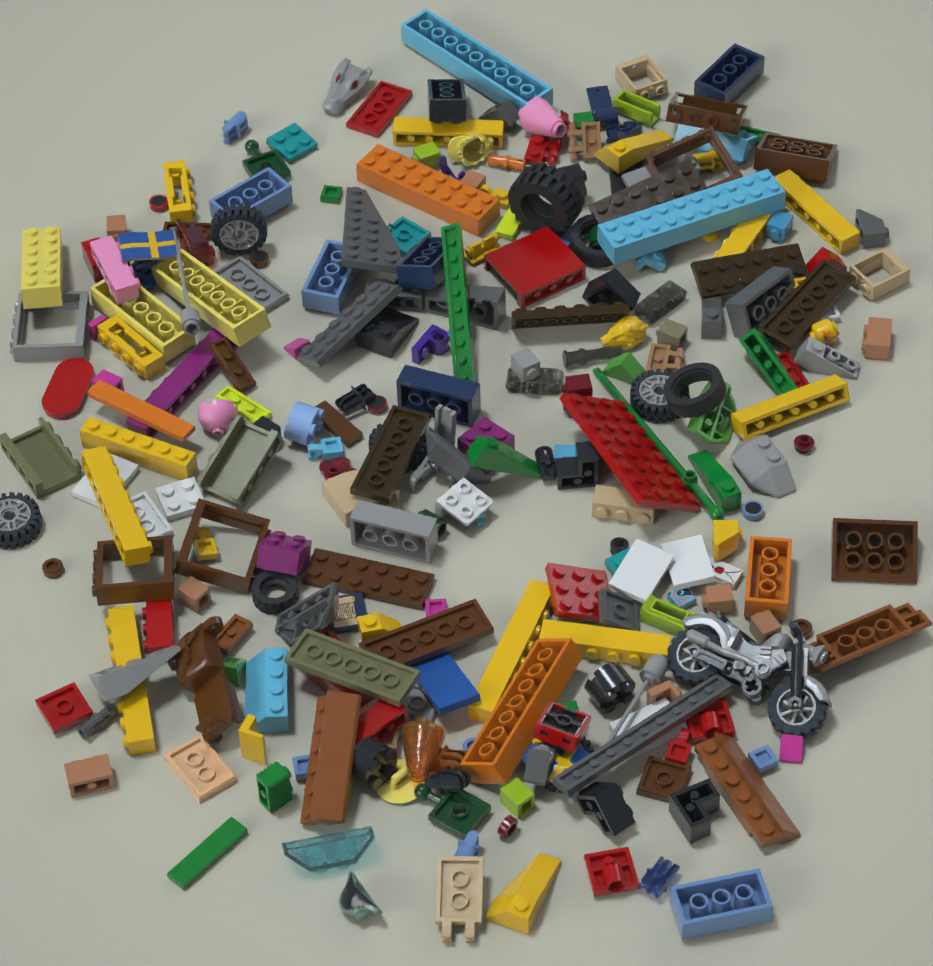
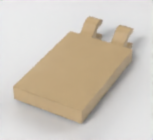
(459, 894)

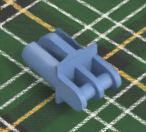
(234, 127)
(469, 846)

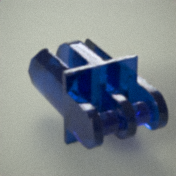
(658, 877)

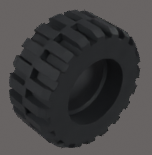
(553, 186)

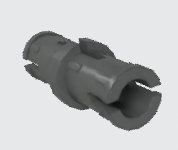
(97, 720)

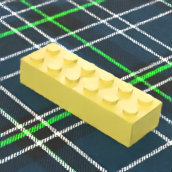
(42, 267)
(147, 317)

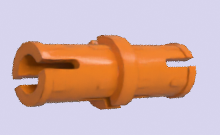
(506, 162)

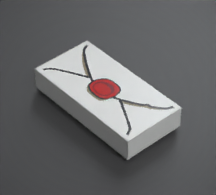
(726, 573)

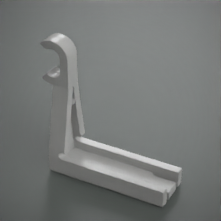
(446, 427)

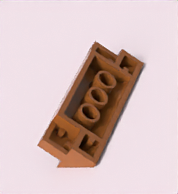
(868, 634)
(330, 759)
(745, 791)

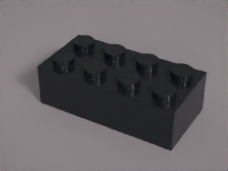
(446, 100)

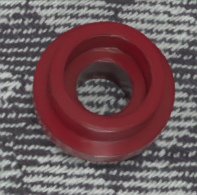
(803, 443)

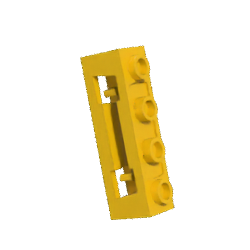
(174, 174)
(112, 336)

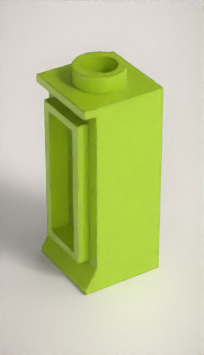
(637, 108)
(663, 615)

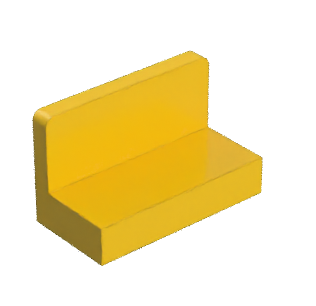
(251, 741)

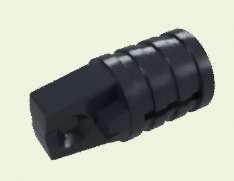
(545, 463)

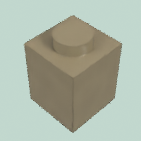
(672, 334)

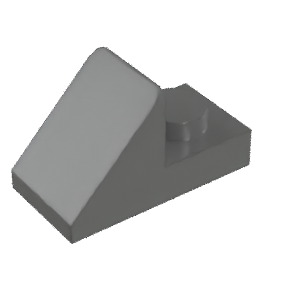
(539, 763)

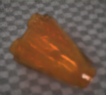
(421, 747)

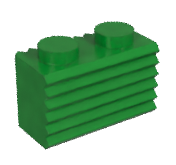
(274, 786)

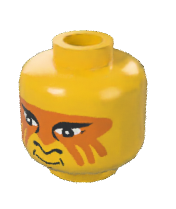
(825, 331)

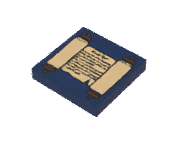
(348, 610)

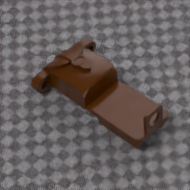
(202, 672)

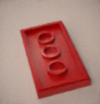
(379, 109)

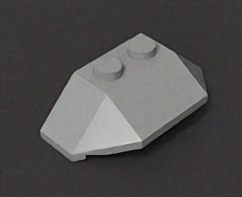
(763, 466)

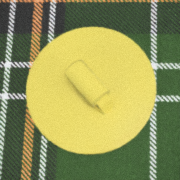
(400, 787)

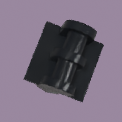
(355, 399)
(448, 780)

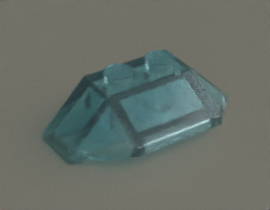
(330, 850)

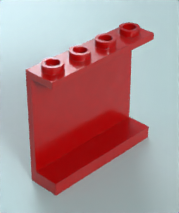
(536, 266)

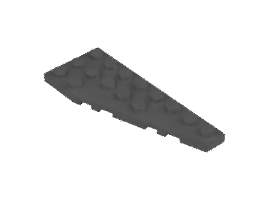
(366, 237)

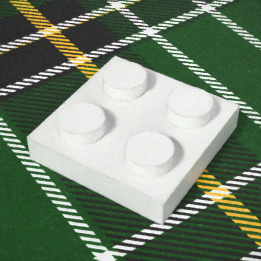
(179, 498)

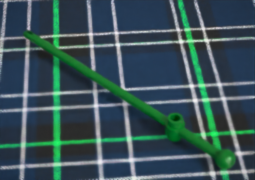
(688, 477)

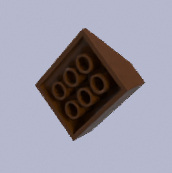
(802, 156)
(874, 550)

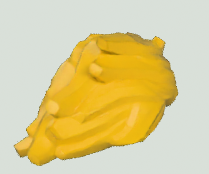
(626, 332)

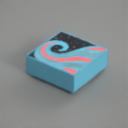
(682, 598)

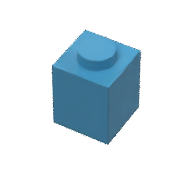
(779, 226)

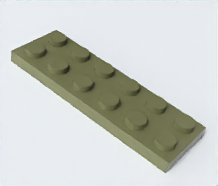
(352, 667)

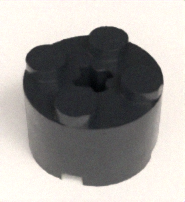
(610, 686)
(373, 762)

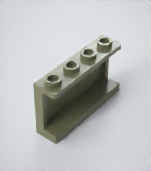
(41, 459)
(239, 461)

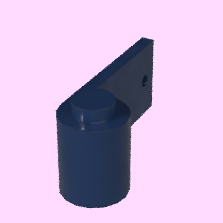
(602, 106)

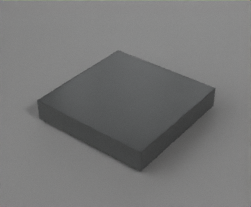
(617, 610)

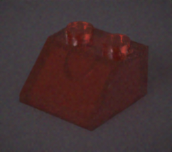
(195, 242)

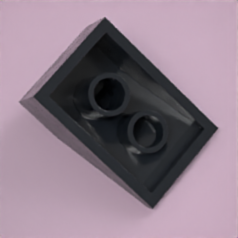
(386, 332)

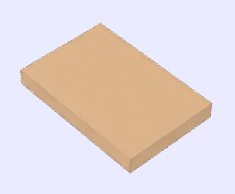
(200, 768)

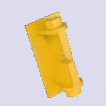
(476, 251)

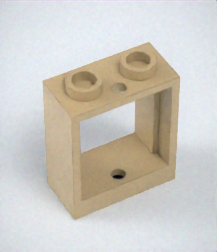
(643, 65)
(891, 263)

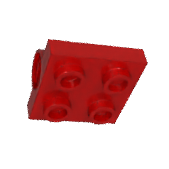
(710, 720)
(611, 871)

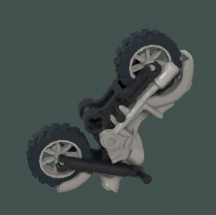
(755, 669)

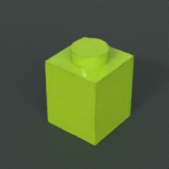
(427, 154)
(517, 797)

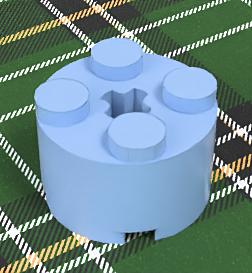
(304, 423)

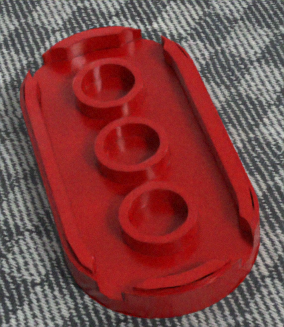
(68, 388)

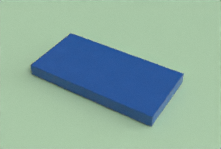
(445, 683)

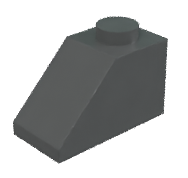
(502, 111)
(871, 229)

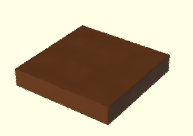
(662, 778)

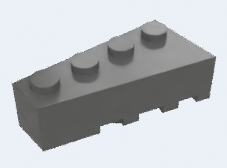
(759, 299)
(486, 304)

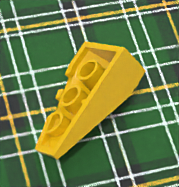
(631, 150)
(522, 899)

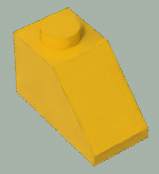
(725, 538)
(374, 625)

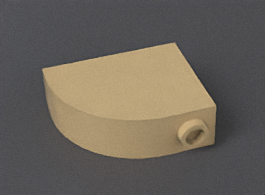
(337, 494)

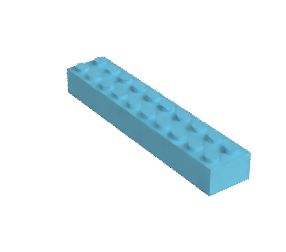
(472, 61)
(691, 216)

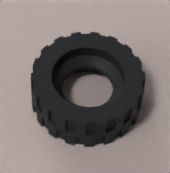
(279, 604)

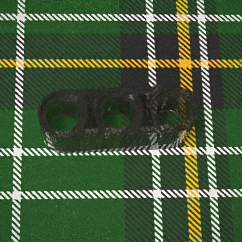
(660, 302)
(548, 382)

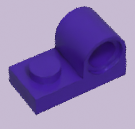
(432, 341)

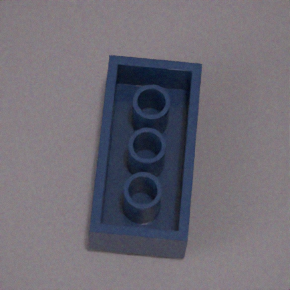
(730, 74)
(422, 266)
(426, 389)

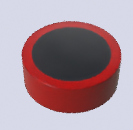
(158, 203)

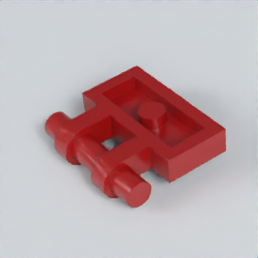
(539, 146)

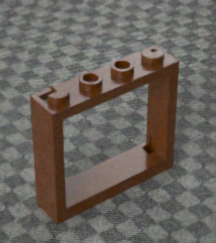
(706, 112)
(690, 143)
(230, 517)
(133, 591)

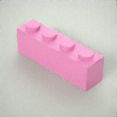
(116, 274)

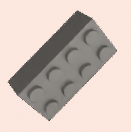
(394, 531)

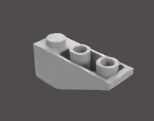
(825, 360)

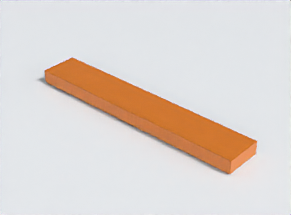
(141, 411)

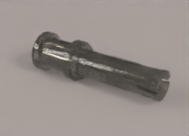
(583, 356)

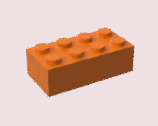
(768, 576)

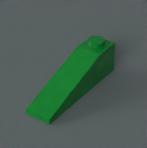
(768, 361)
(496, 456)
(716, 481)

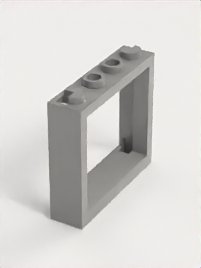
(44, 352)

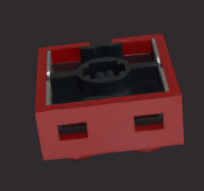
(562, 726)

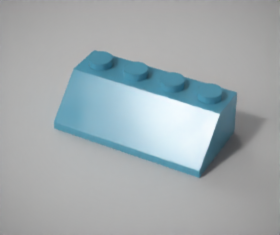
(738, 146)
(268, 690)

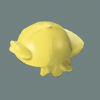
(470, 148)

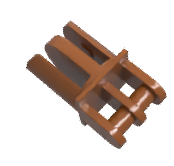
(449, 758)

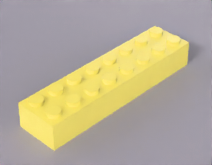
(214, 297)

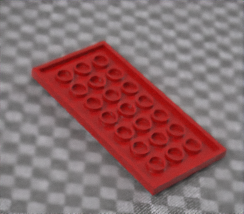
(630, 453)

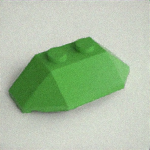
(716, 425)

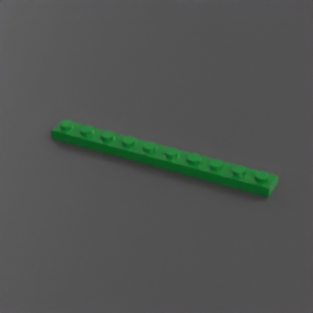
(457, 302)

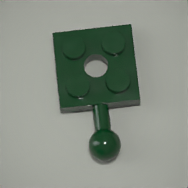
(268, 159)
(443, 812)

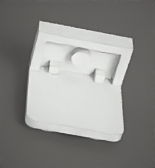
(463, 502)

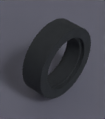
(587, 255)
(701, 404)

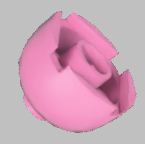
(217, 416)

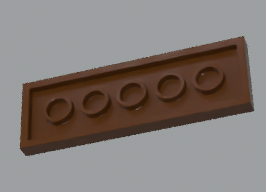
(372, 578)
(432, 634)

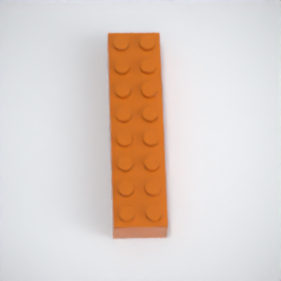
(428, 189)
(514, 718)

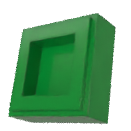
(331, 194)

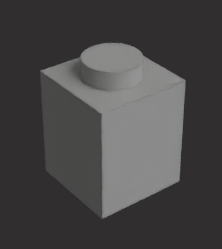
(525, 364)

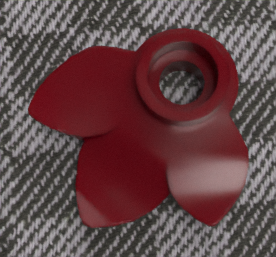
(338, 466)

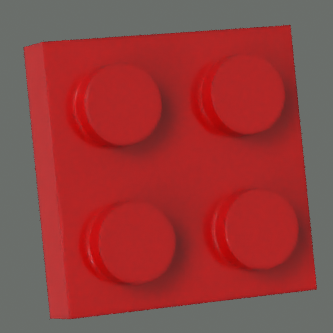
(64, 708)

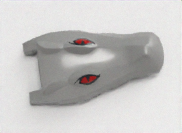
(346, 85)

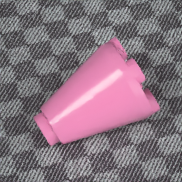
(541, 119)

